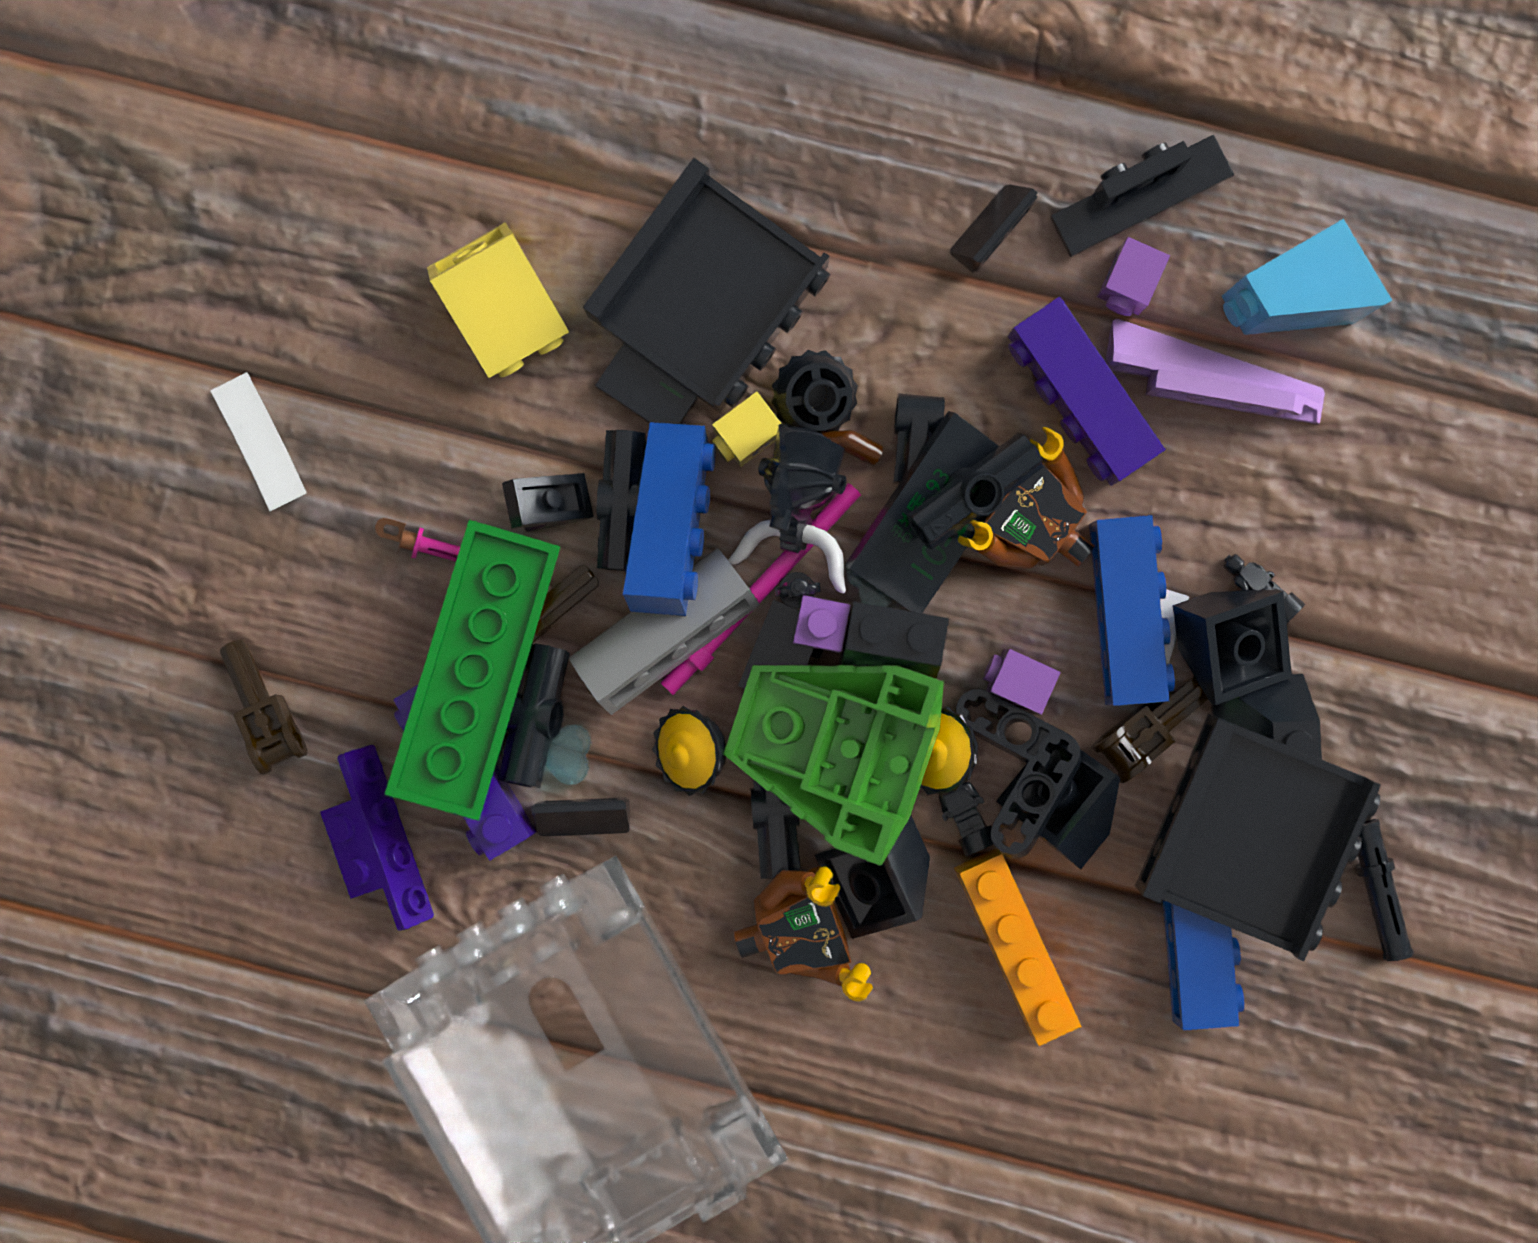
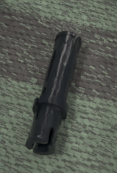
(1382, 894)

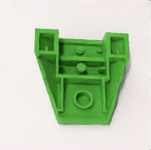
(840, 746)

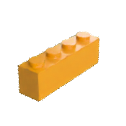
(1017, 947)

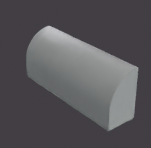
(650, 645)

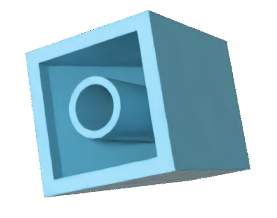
(1308, 287)

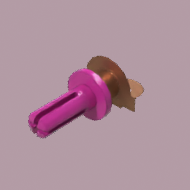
(417, 542)

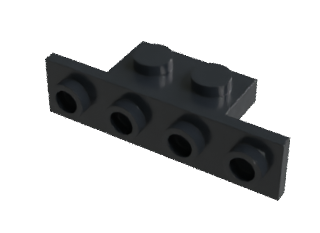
(1142, 191)

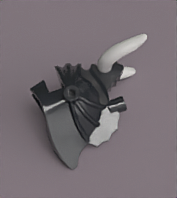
(800, 480)

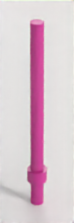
(762, 588)

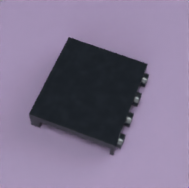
(707, 288)
(1258, 836)

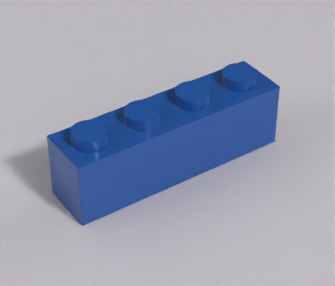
(668, 519)
(1130, 610)
(1201, 970)

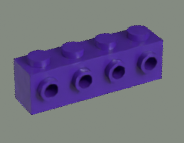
(1084, 392)
(502, 818)

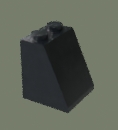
(893, 638)

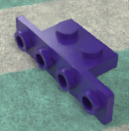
(373, 842)

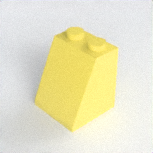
(497, 302)

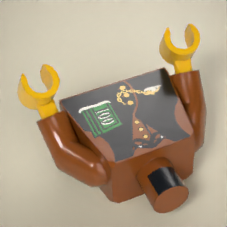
(1036, 516)
(804, 931)

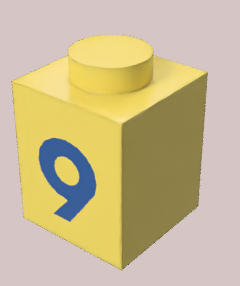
(746, 430)

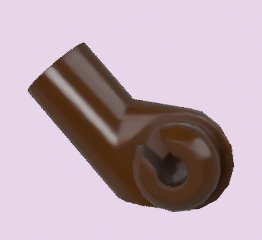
(856, 445)

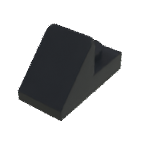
(547, 501)

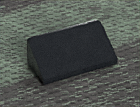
(993, 226)
(582, 816)

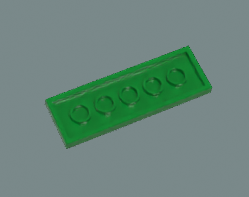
(473, 670)

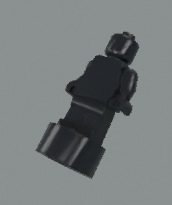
(1257, 578)
(794, 587)
(964, 810)

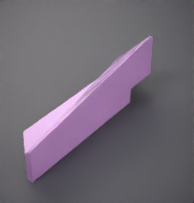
(1208, 377)

